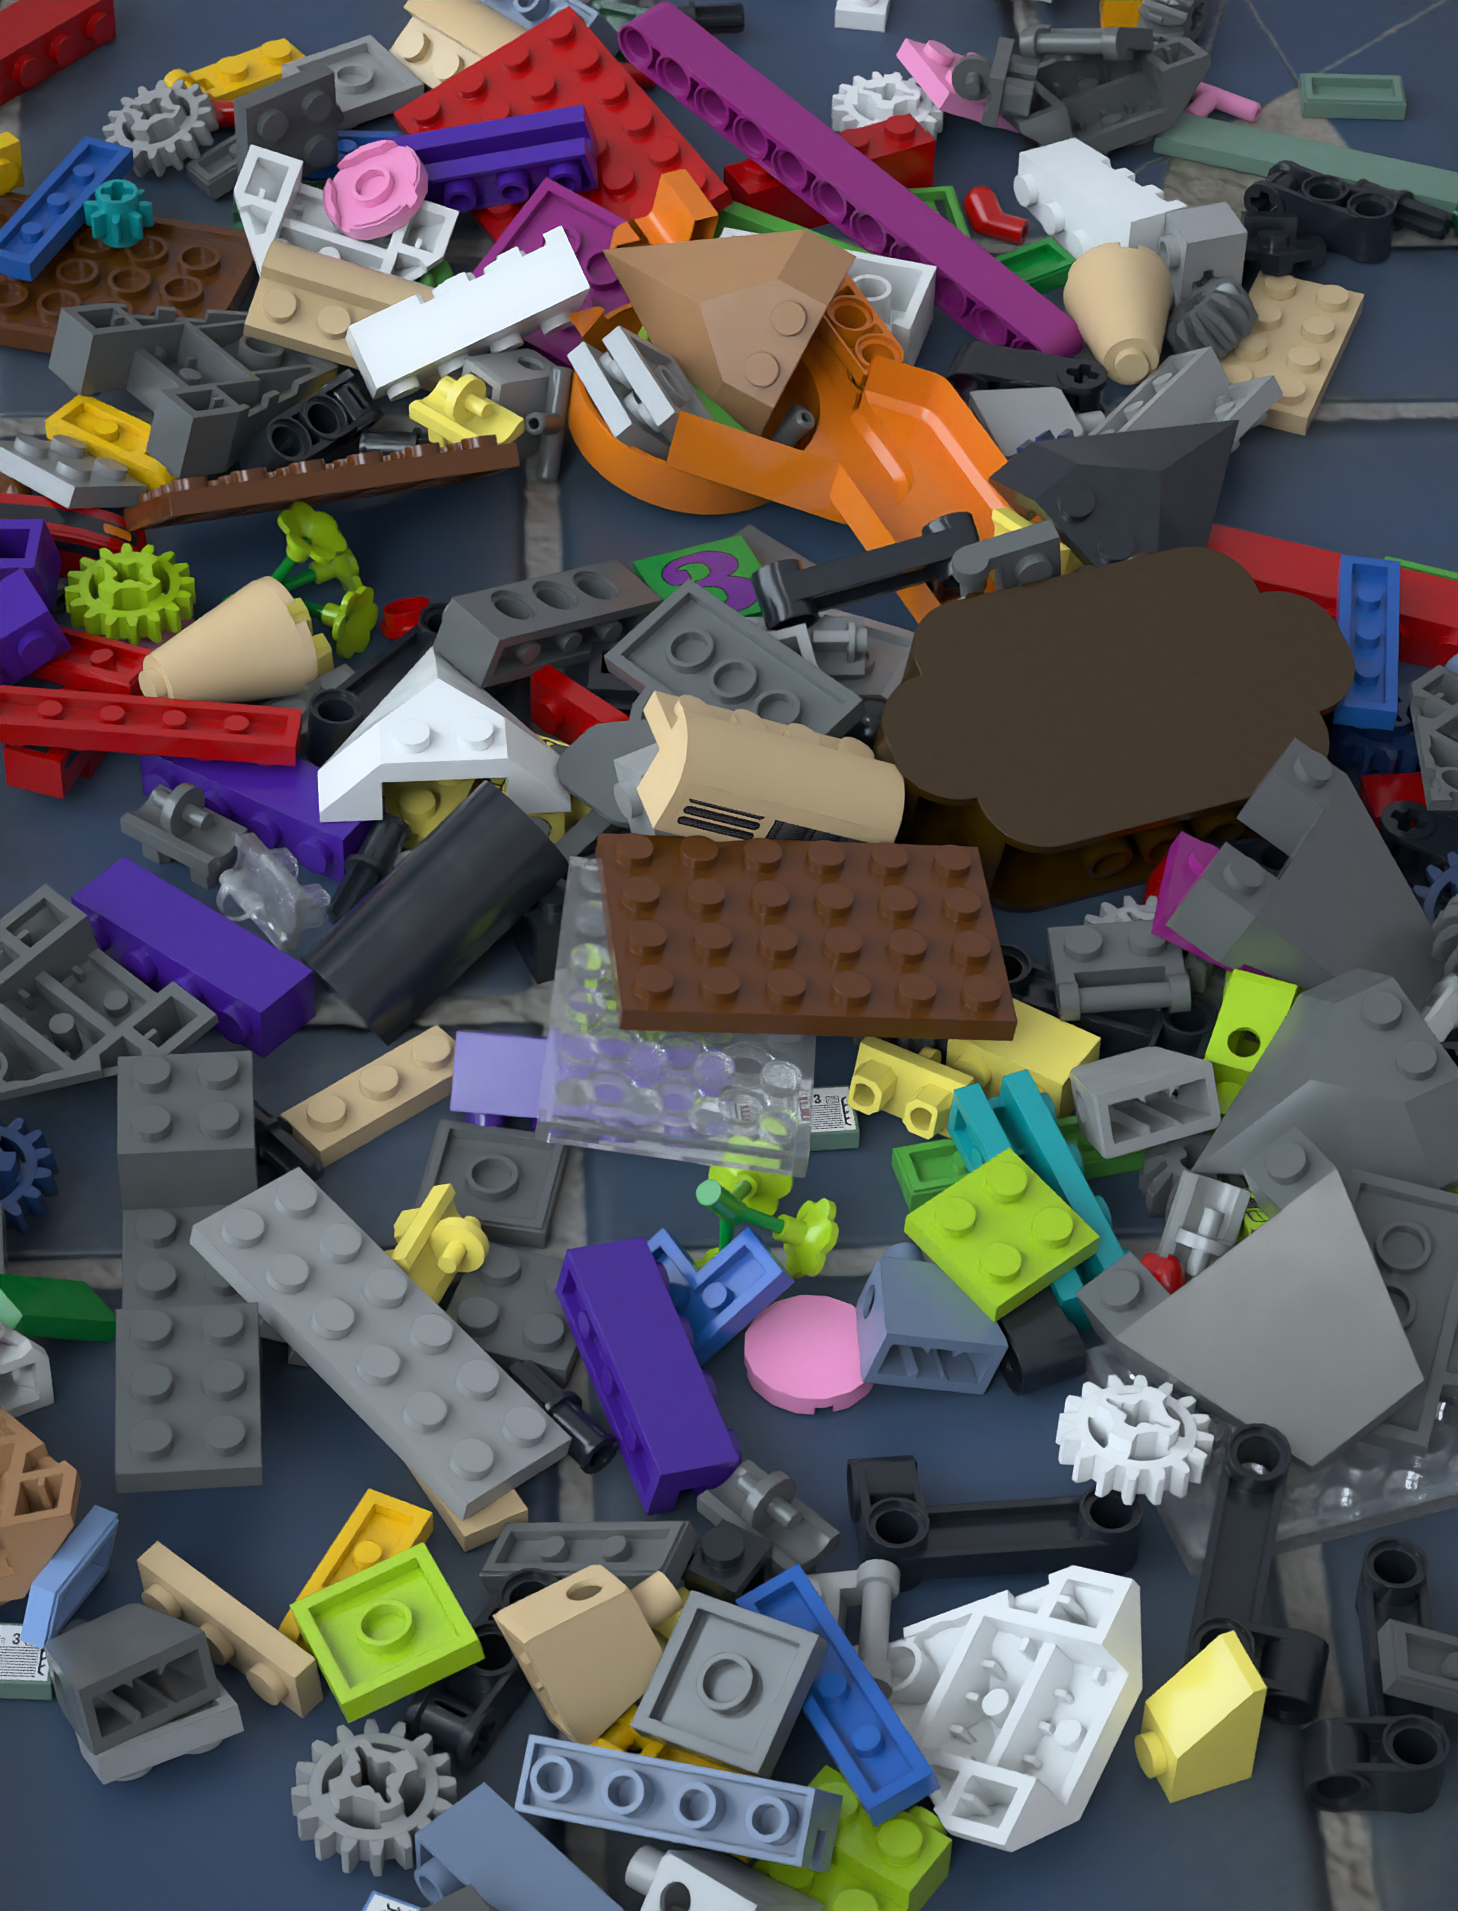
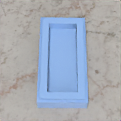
(69, 1577)

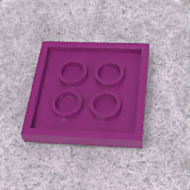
(588, 232)

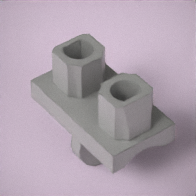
(1203, 1221)

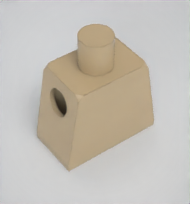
(589, 1645)

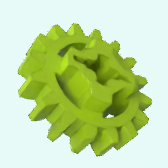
(130, 594)

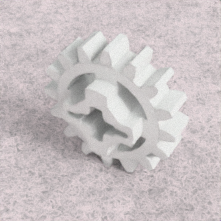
(882, 98)
(1134, 1439)

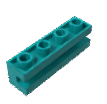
(1028, 1126)

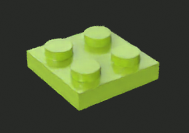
(1001, 1234)
(386, 1632)

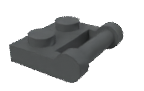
(1076, 43)
(1016, 556)
(1115, 969)

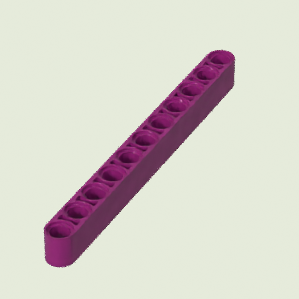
(842, 182)

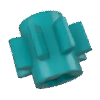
(118, 213)

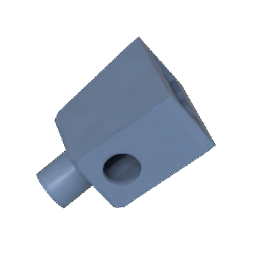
(923, 1328)

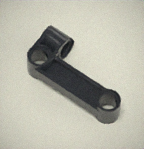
(797, 595)
(340, 710)
(1119, 1030)
(984, 1536)
(1237, 1578)
(1402, 1748)

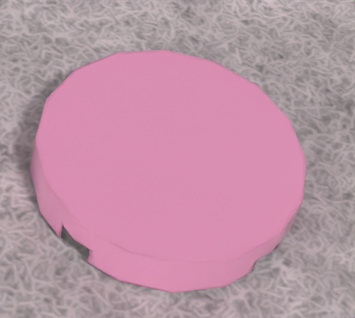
(375, 190)
(805, 1354)

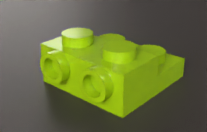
(872, 1866)

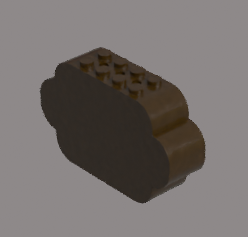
(1104, 718)

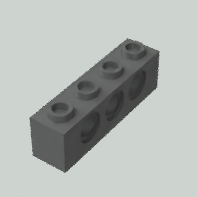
(541, 621)

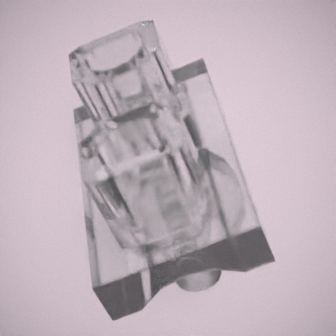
(267, 891)

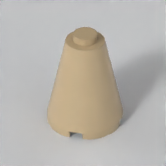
(1121, 308)
(236, 651)

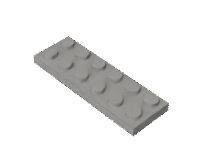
(381, 1342)

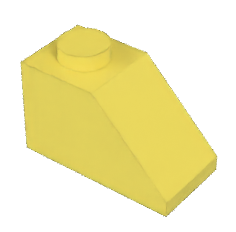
(1204, 1722)

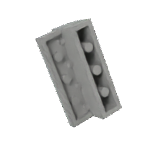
(1193, 391)

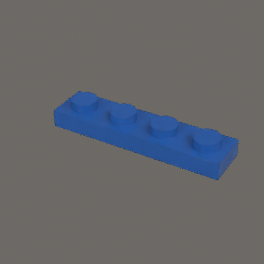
(57, 206)
(1370, 624)
(848, 1706)

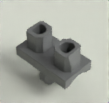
(1005, 82)
(181, 829)
(770, 1510)

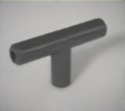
(551, 423)
(794, 426)

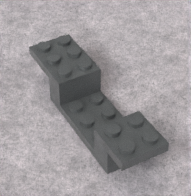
(184, 1335)

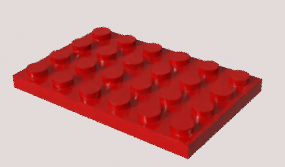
(558, 68)

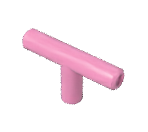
(1209, 97)

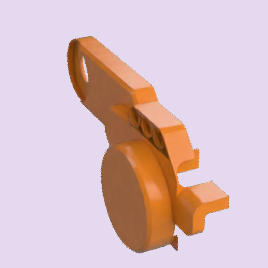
(886, 437)

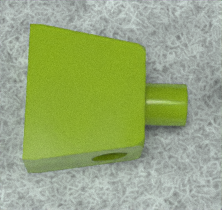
(1251, 1005)

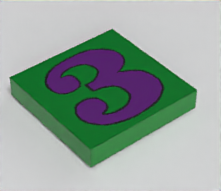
(716, 566)

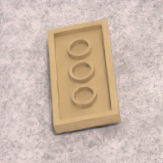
(1298, 341)

